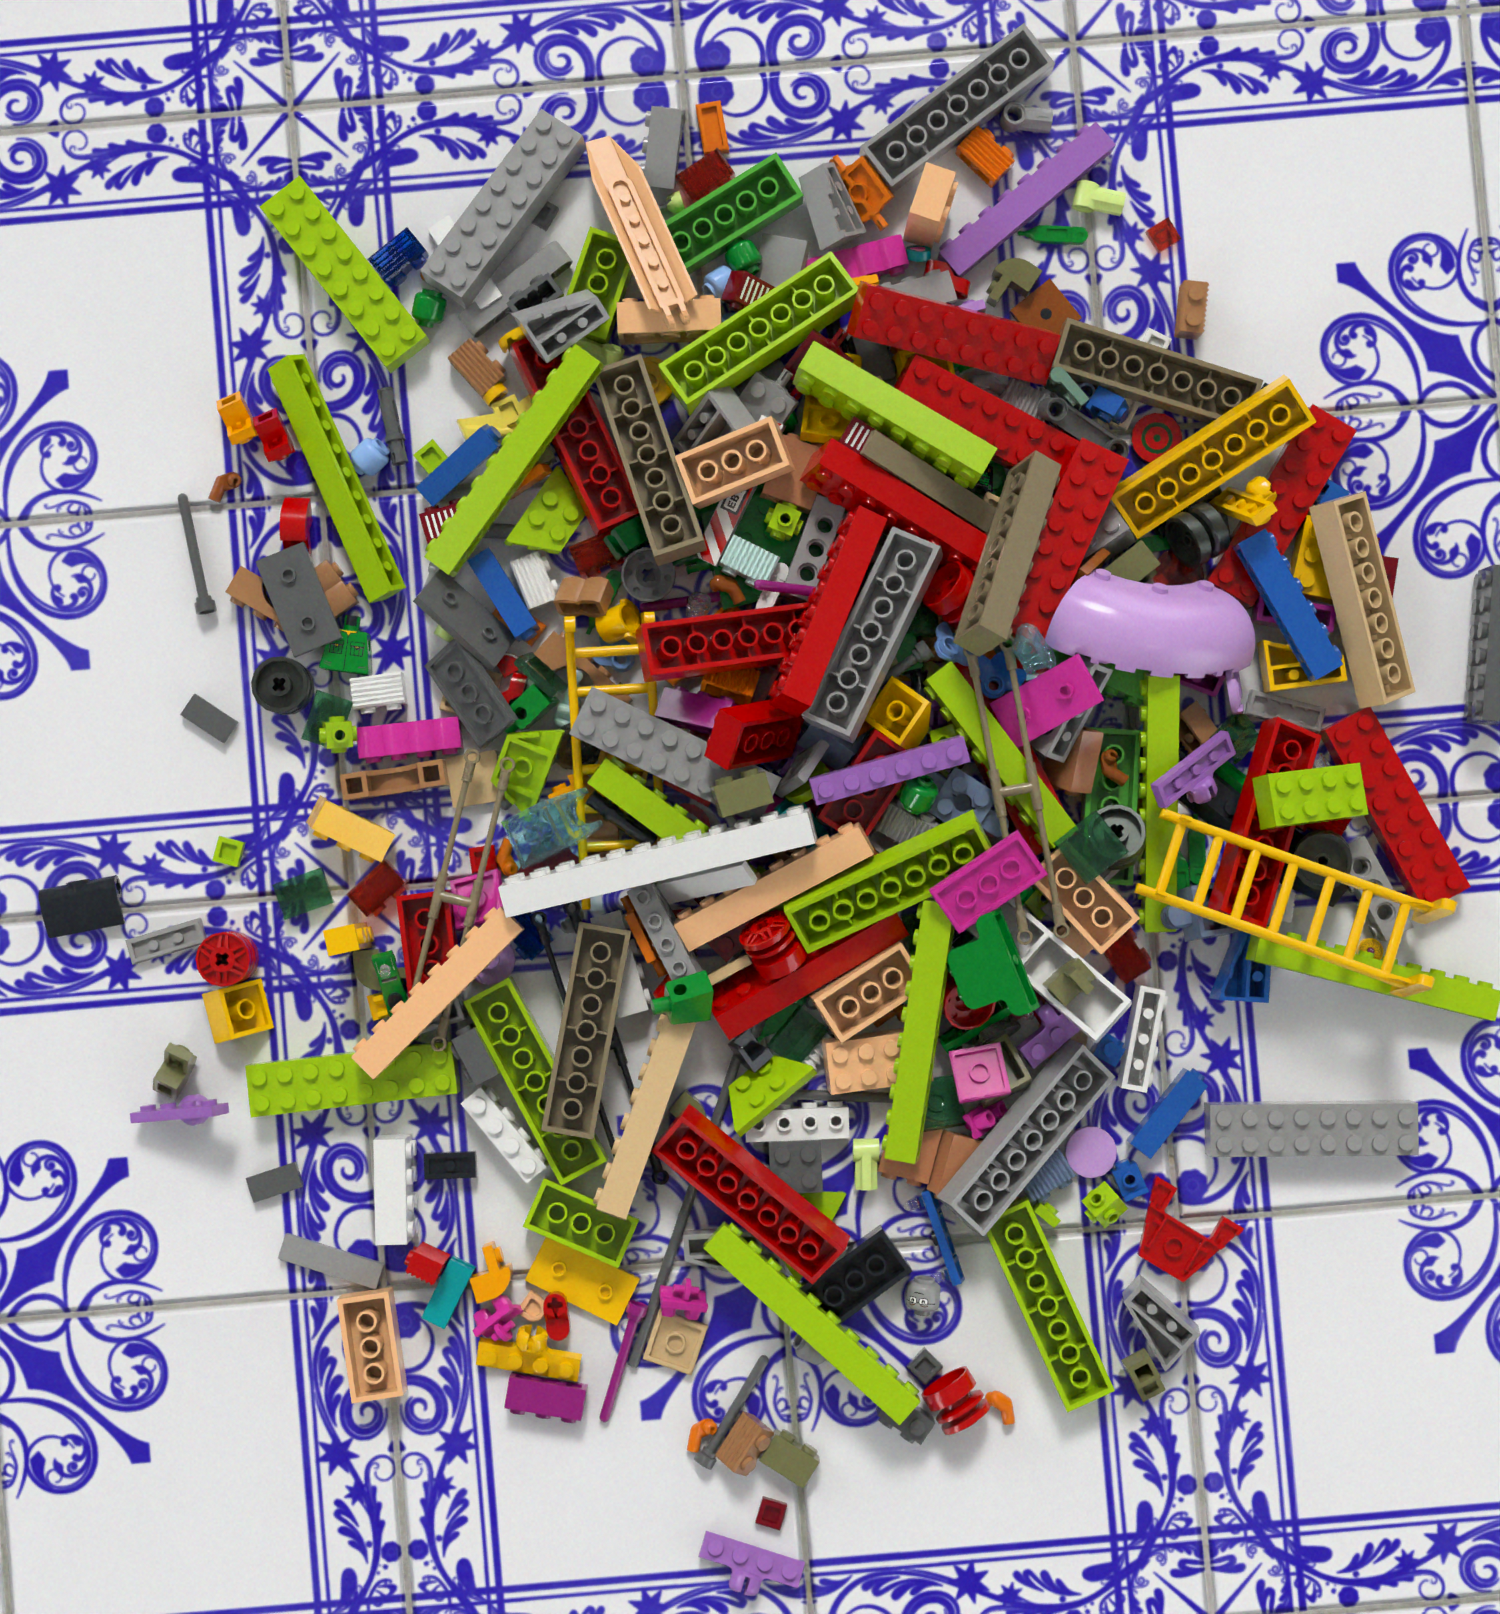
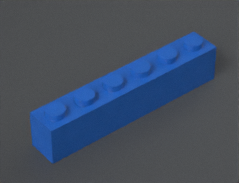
(1288, 605)

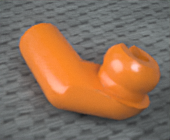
(505, 860)

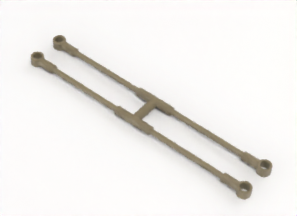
(1031, 787)
(439, 893)

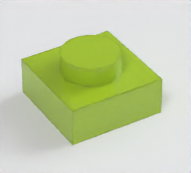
(430, 456)
(229, 851)
(1047, 1213)

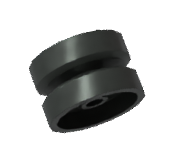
(1197, 535)
(270, 676)
(1130, 830)
(1326, 844)

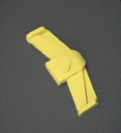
(503, 419)

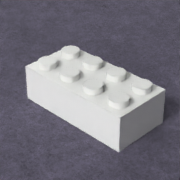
(394, 1189)

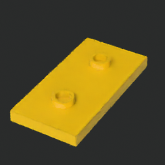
(583, 1280)

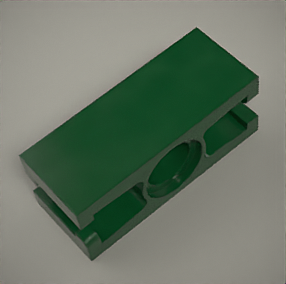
(627, 538)

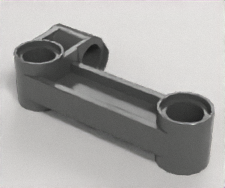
(1078, 425)

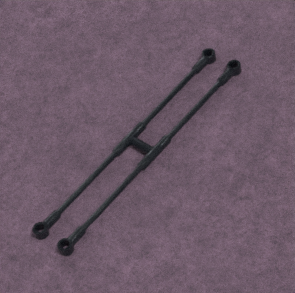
(616, 1043)

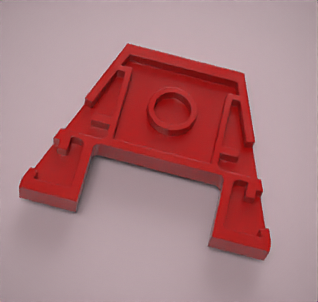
(1172, 1243)

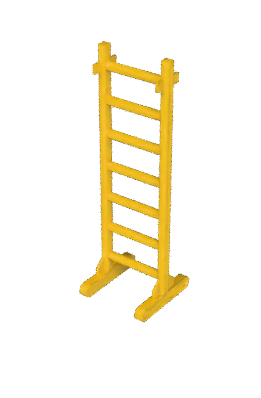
(621, 689)
(1424, 911)

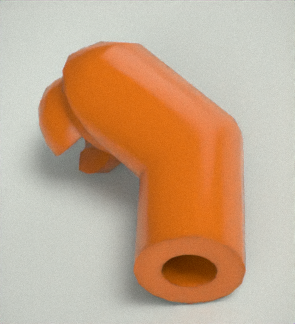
(1002, 1403)
(698, 1431)

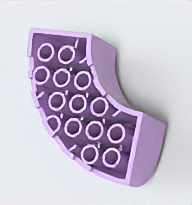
(1153, 626)

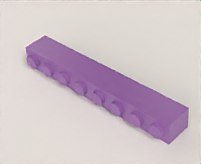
(1027, 200)

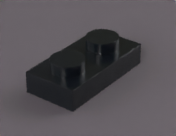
(450, 1165)

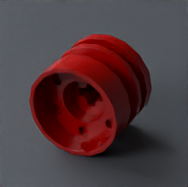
(949, 592)
(772, 945)
(242, 958)
(958, 1013)
(958, 1404)

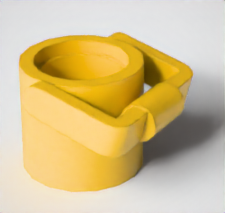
(619, 623)

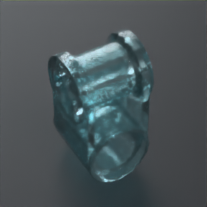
(1032, 649)

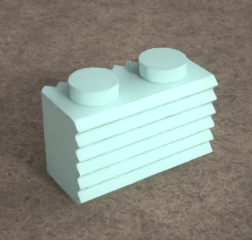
(747, 561)

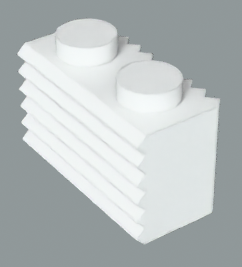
(534, 580)
(378, 691)

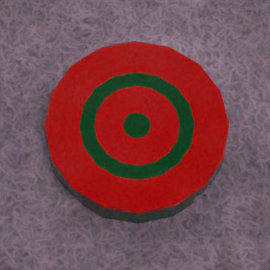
(1154, 436)

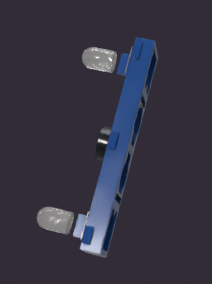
(940, 1237)

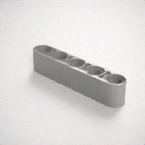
(550, 260)

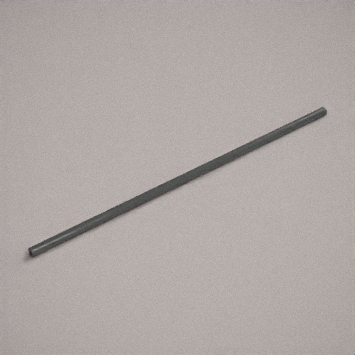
(680, 1226)

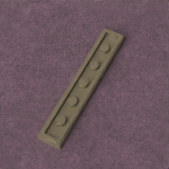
(928, 481)

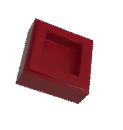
(771, 1513)

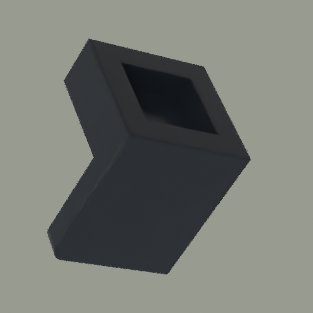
(749, 1051)

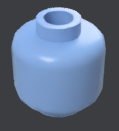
(716, 281)
(370, 456)

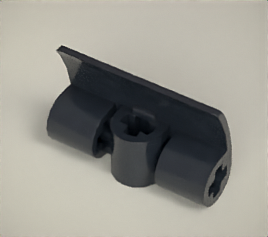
(81, 906)

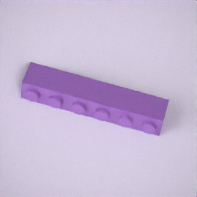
(888, 770)

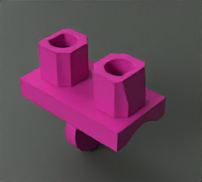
(982, 1120)
(684, 1298)
(500, 1323)

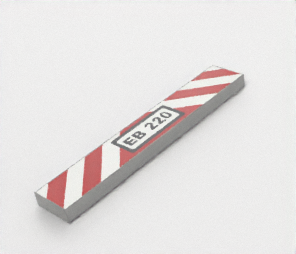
(725, 521)

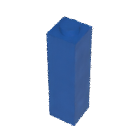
(460, 464)
(504, 595)
(1167, 1112)

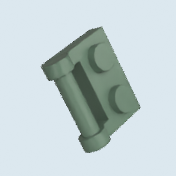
(1066, 388)

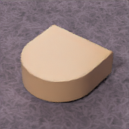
(532, 1307)

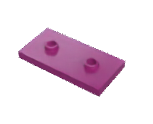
(1049, 700)
(988, 881)

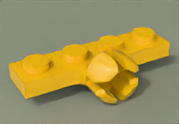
(1251, 506)
(529, 1355)

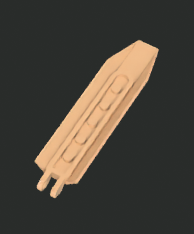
(640, 230)

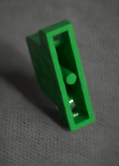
(992, 968)

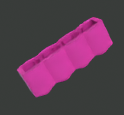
(872, 258)
(409, 738)

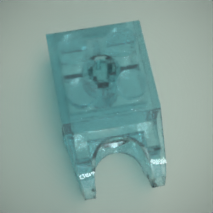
(557, 825)

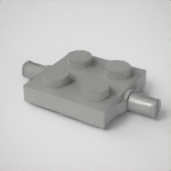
(769, 397)

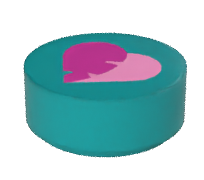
(918, 253)

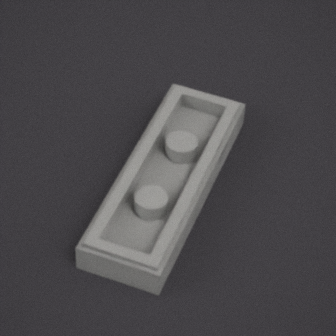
(166, 941)

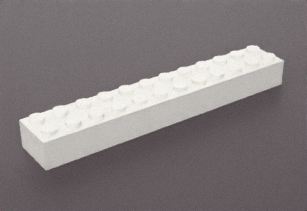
(657, 862)
(1042, 957)

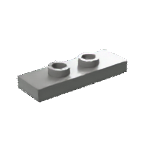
(1268, 706)

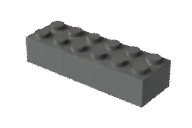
(1484, 658)

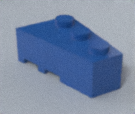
(1239, 977)

